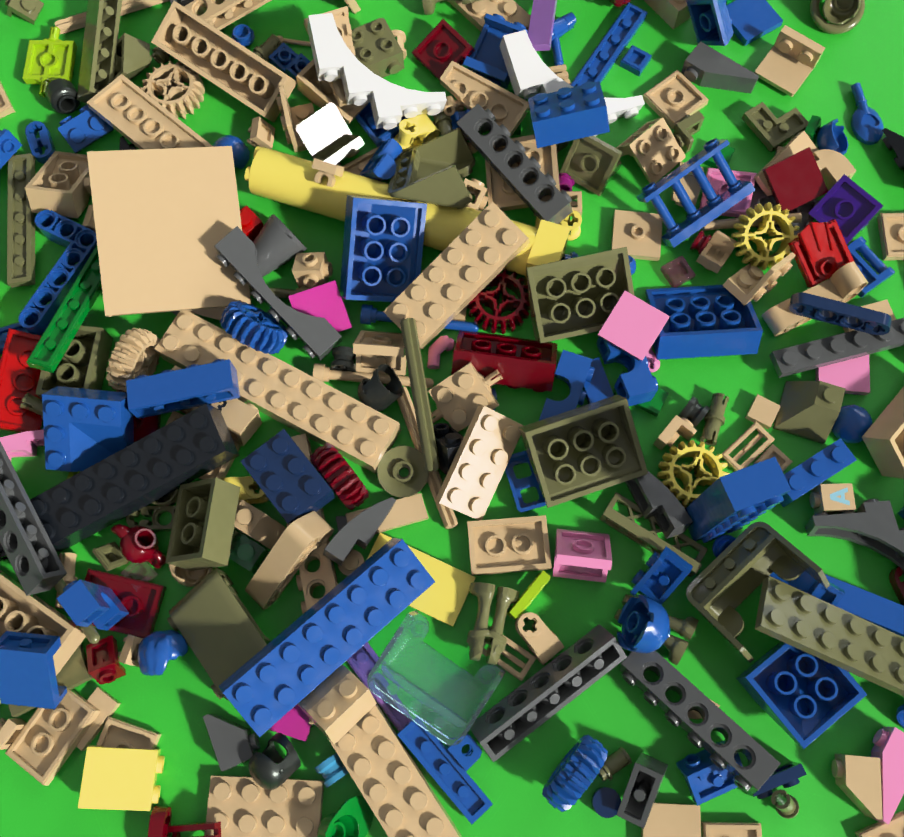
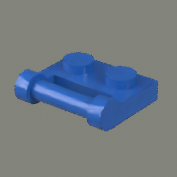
(870, 275)

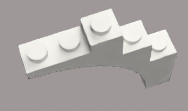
(532, 76)
(361, 86)

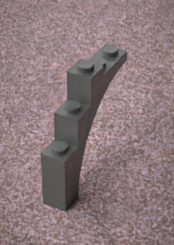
(870, 526)

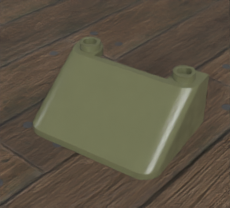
(434, 172)

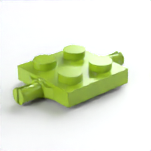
(49, 60)

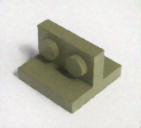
(592, 163)

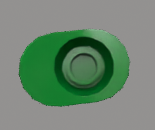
(350, 820)

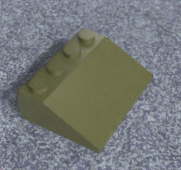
(576, 293)
(584, 450)

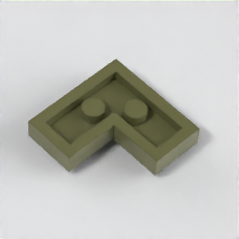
(773, 130)

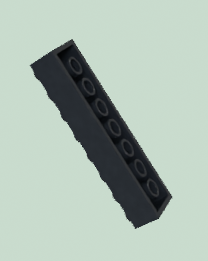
(135, 476)

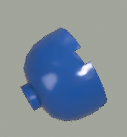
(643, 625)

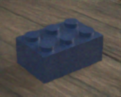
(288, 477)

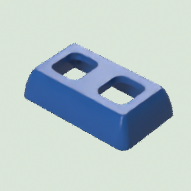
(520, 484)

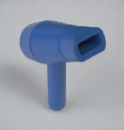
(561, 26)

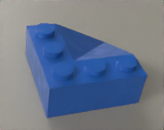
(84, 426)
(800, 691)

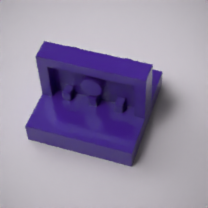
(848, 205)

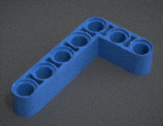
(58, 230)

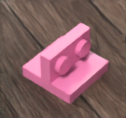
(582, 555)

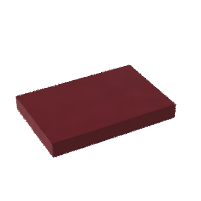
(141, 605)

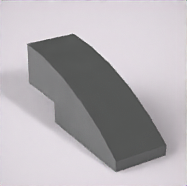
(658, 501)
(358, 531)

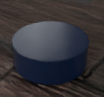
(606, 802)

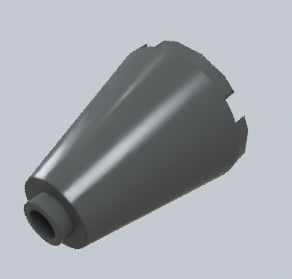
(276, 245)

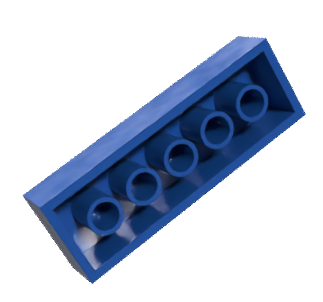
(737, 500)

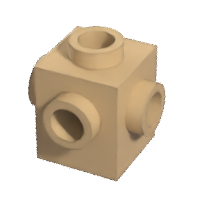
(479, 191)
(311, 269)

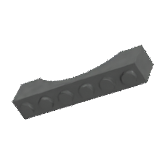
(313, 331)

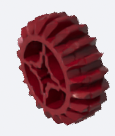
(509, 303)
(339, 476)

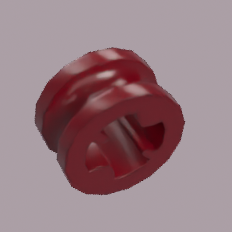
(700, 242)

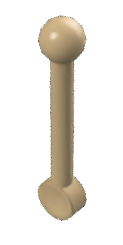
(291, 41)

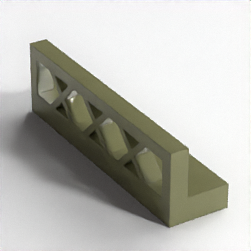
(646, 538)

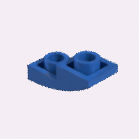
(288, 61)

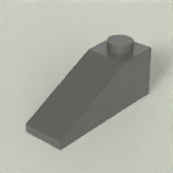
(714, 70)

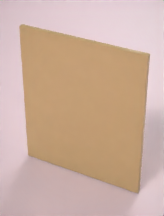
(160, 228)

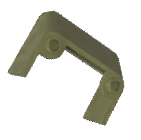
(740, 571)

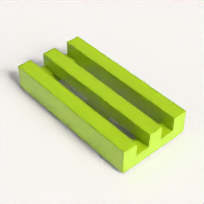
(529, 595)

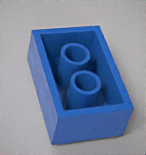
(569, 114)

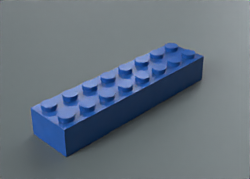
(326, 635)

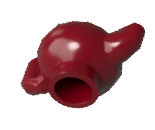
(139, 545)

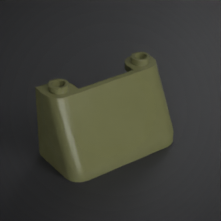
(217, 627)

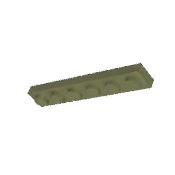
(20, 223)

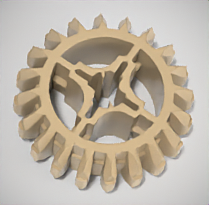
(168, 83)
(132, 357)

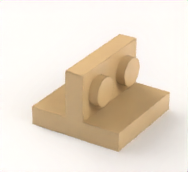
(379, 348)

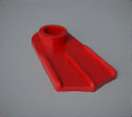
(819, 248)

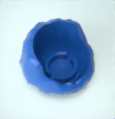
(158, 649)

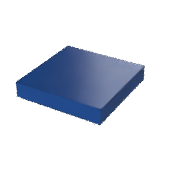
(752, 19)

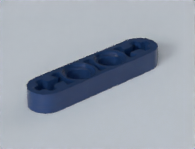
(840, 313)

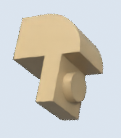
(833, 166)

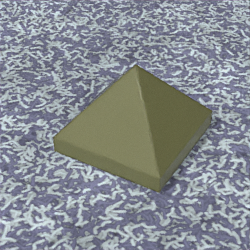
(110, 556)

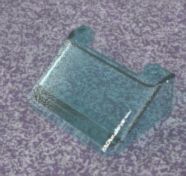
(429, 685)

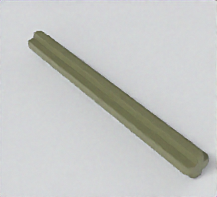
(420, 394)

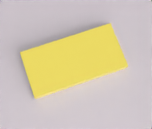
(445, 596)

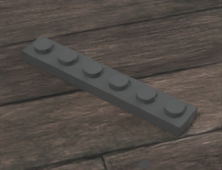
(835, 349)

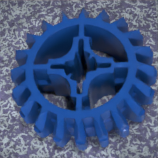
(254, 327)
(575, 773)

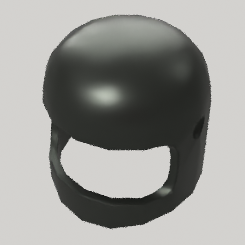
(375, 394)
(269, 768)

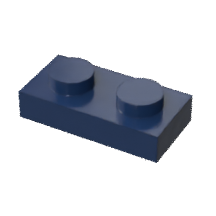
(785, 775)

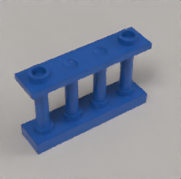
(716, 204)

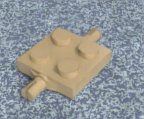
(461, 394)

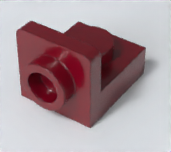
(103, 661)

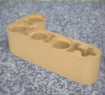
(841, 286)
(287, 557)

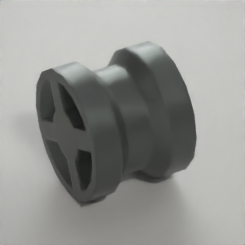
(343, 359)
(694, 411)

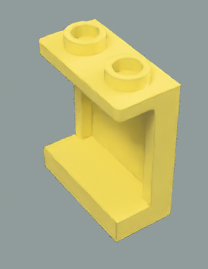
(120, 778)

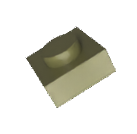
(25, 9)
(686, 128)

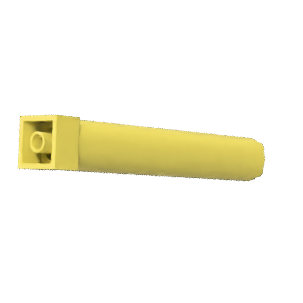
(292, 182)

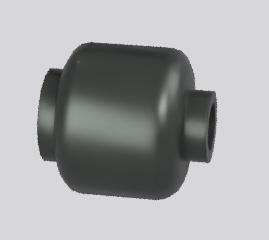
(62, 96)

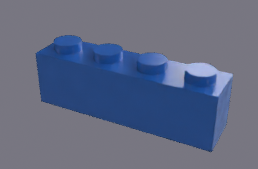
(182, 388)

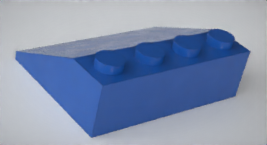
(381, 247)
(704, 323)

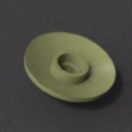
(391, 465)

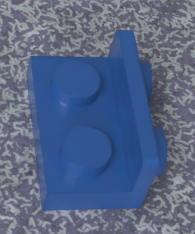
(704, 777)

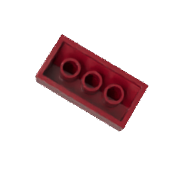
(519, 361)

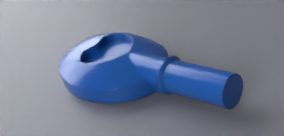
(865, 121)

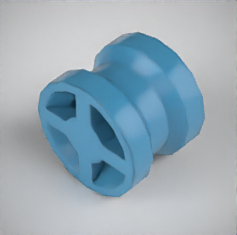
(331, 770)

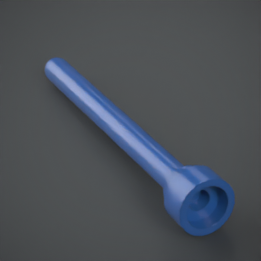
(370, 314)

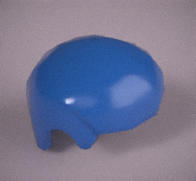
(832, 137)
(240, 150)
(852, 423)

